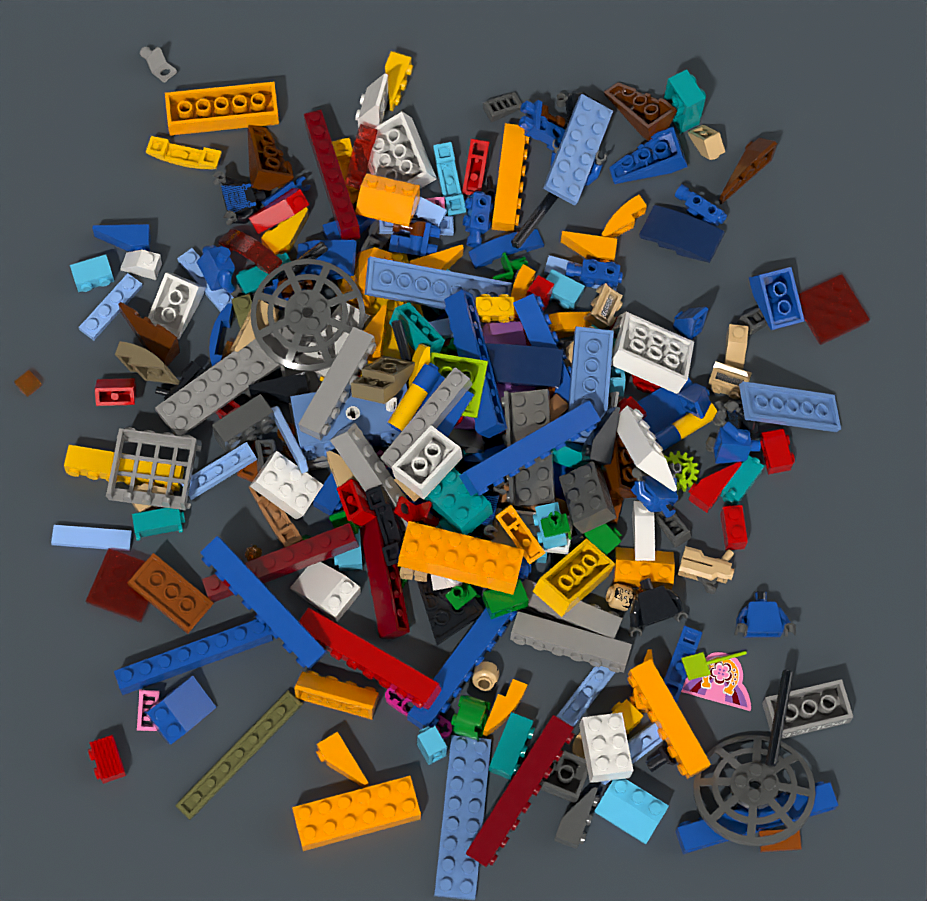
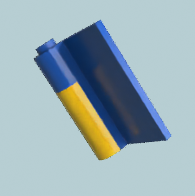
(416, 396)
(668, 418)

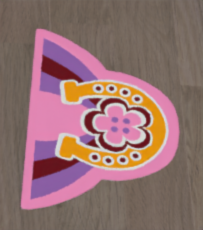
(722, 685)

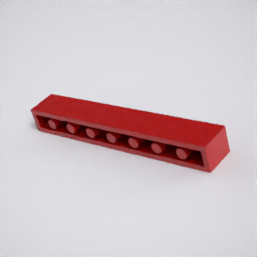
(371, 660)

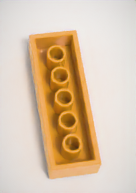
(221, 108)
(460, 557)
(356, 813)

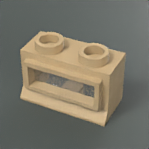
(604, 307)
(726, 380)

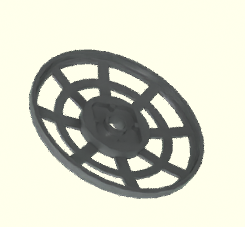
(297, 322)
(754, 798)

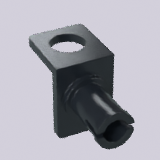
(661, 759)

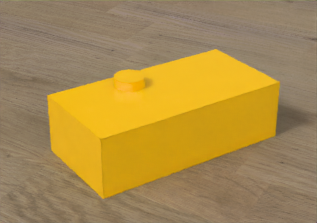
(573, 577)

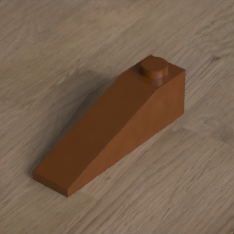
(153, 338)

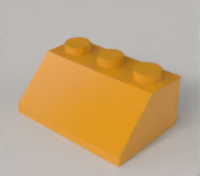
(387, 199)
(360, 274)
(631, 572)

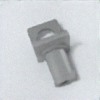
(157, 63)

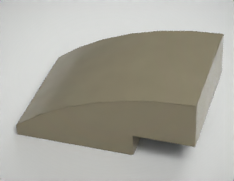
(145, 363)
(382, 379)

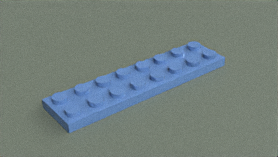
(424, 284)
(462, 817)

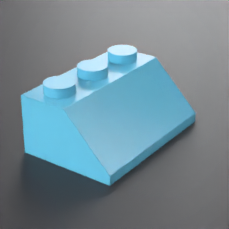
(631, 809)

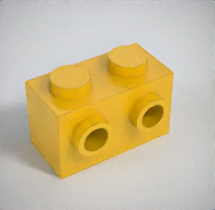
(495, 308)

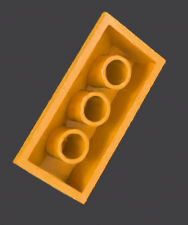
(337, 695)

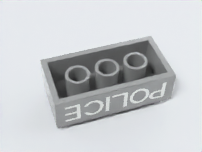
(812, 709)

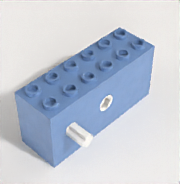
(368, 416)

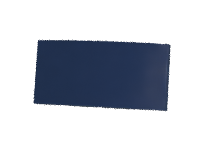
(682, 233)
(525, 365)

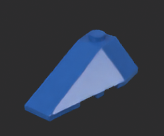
(655, 158)

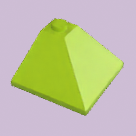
(472, 368)

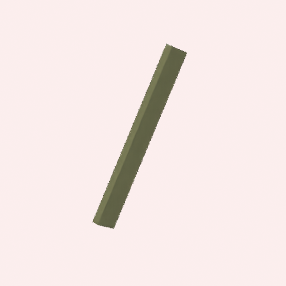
(238, 755)

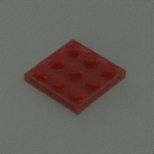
(832, 309)
(111, 587)

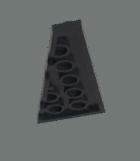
(442, 616)

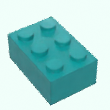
(687, 98)
(456, 505)

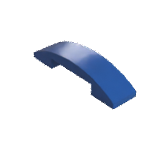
(493, 249)
(223, 320)
(676, 672)

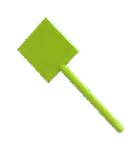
(697, 666)

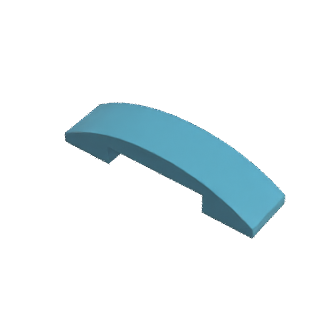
(449, 179)

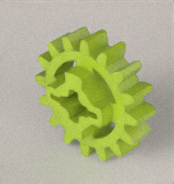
(686, 467)

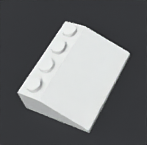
(400, 152)
(652, 353)
(642, 446)

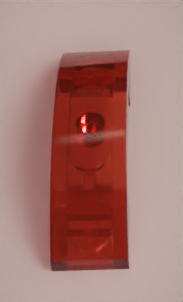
(360, 156)
(251, 249)

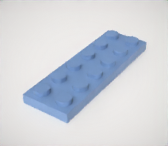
(578, 149)
(590, 371)
(789, 407)

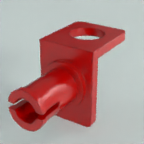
(416, 512)

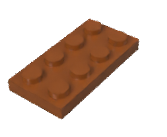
(170, 593)

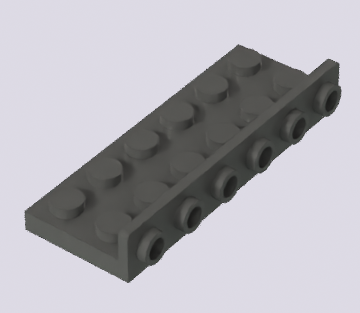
(524, 415)

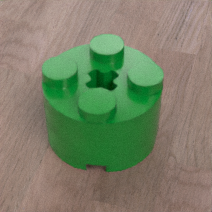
(471, 717)

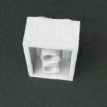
(427, 462)
(286, 485)
(606, 747)

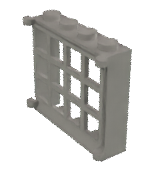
(148, 498)

